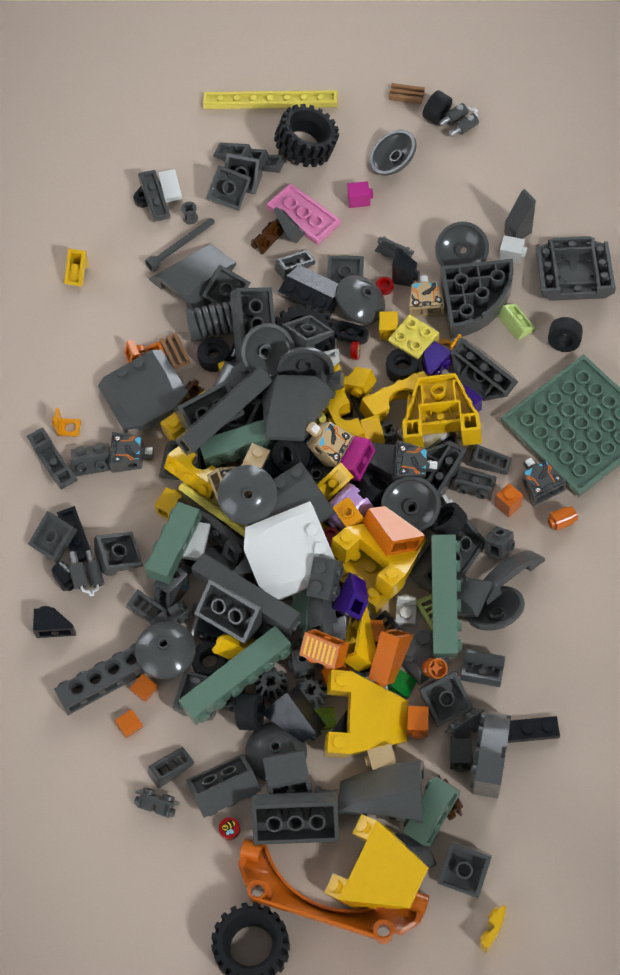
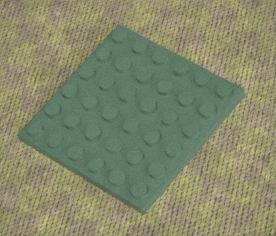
(572, 424)

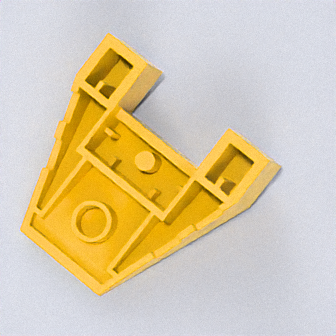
(440, 407)
(396, 566)
(373, 716)
(384, 873)

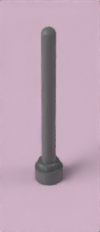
(154, 262)

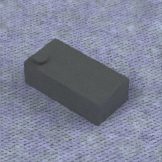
(295, 818)

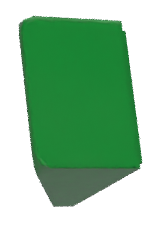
(403, 684)

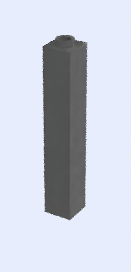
(223, 410)
(273, 610)

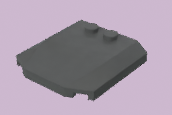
(575, 269)
(143, 391)

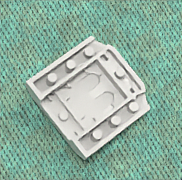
(284, 550)

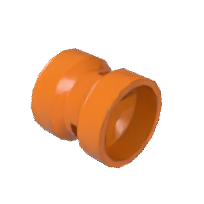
(437, 670)

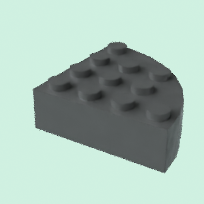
(475, 294)
(490, 757)

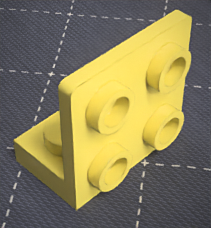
(413, 337)

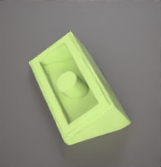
(516, 321)

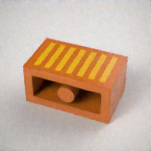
(324, 649)

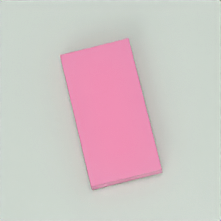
(306, 212)

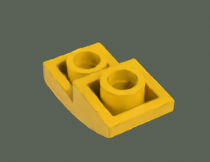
(495, 922)

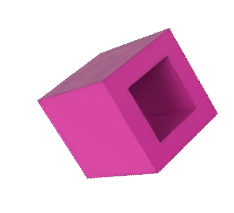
(359, 194)

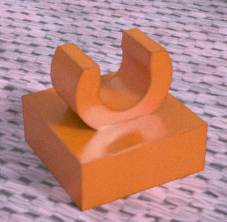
(132, 351)

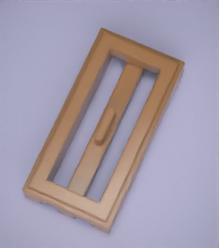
(407, 93)
(169, 339)

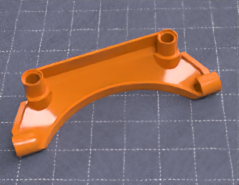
(260, 872)

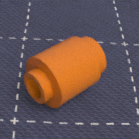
(562, 518)

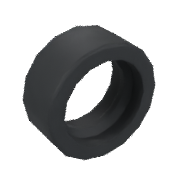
(450, 520)

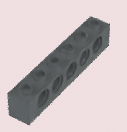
(107, 684)

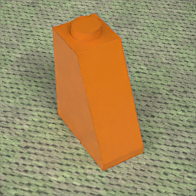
(391, 531)
(389, 656)

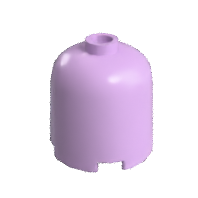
(351, 492)

